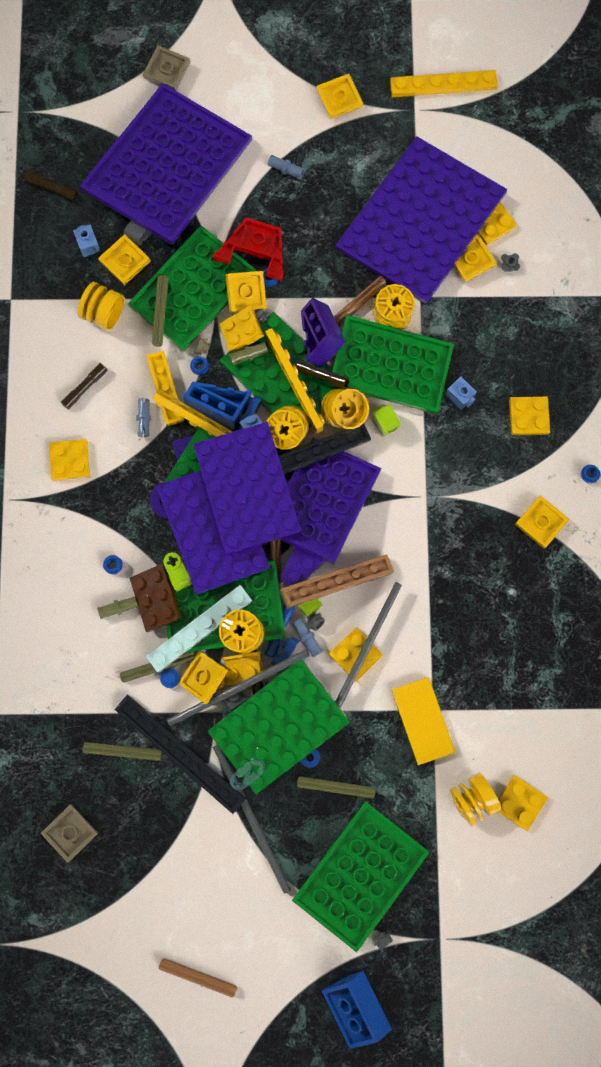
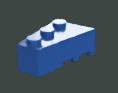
(217, 403)

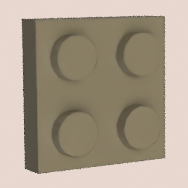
(166, 67)
(69, 833)

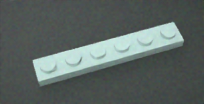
(198, 629)

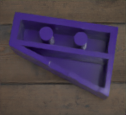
(322, 332)
(300, 567)

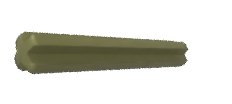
(160, 308)
(148, 669)
(122, 751)
(336, 787)

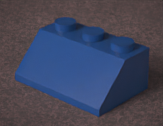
(357, 1010)

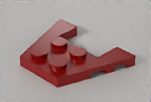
(257, 240)

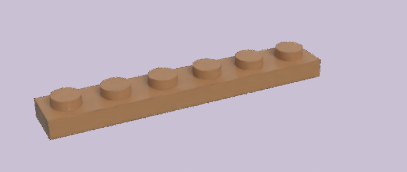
(336, 581)

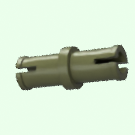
(248, 353)
(117, 607)

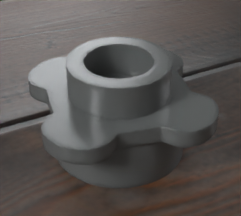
(506, 266)

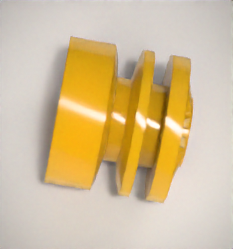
(101, 306)
(392, 316)
(354, 408)
(295, 420)
(251, 637)
(475, 799)

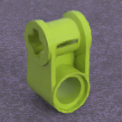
(177, 574)

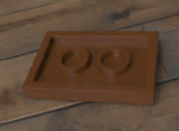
(155, 598)

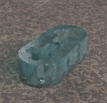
(249, 777)

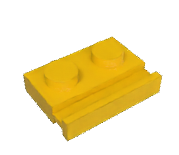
(242, 667)

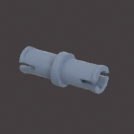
(286, 167)
(143, 417)
(307, 637)

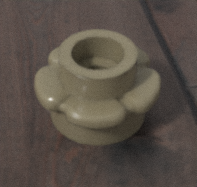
(202, 346)

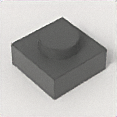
(235, 700)

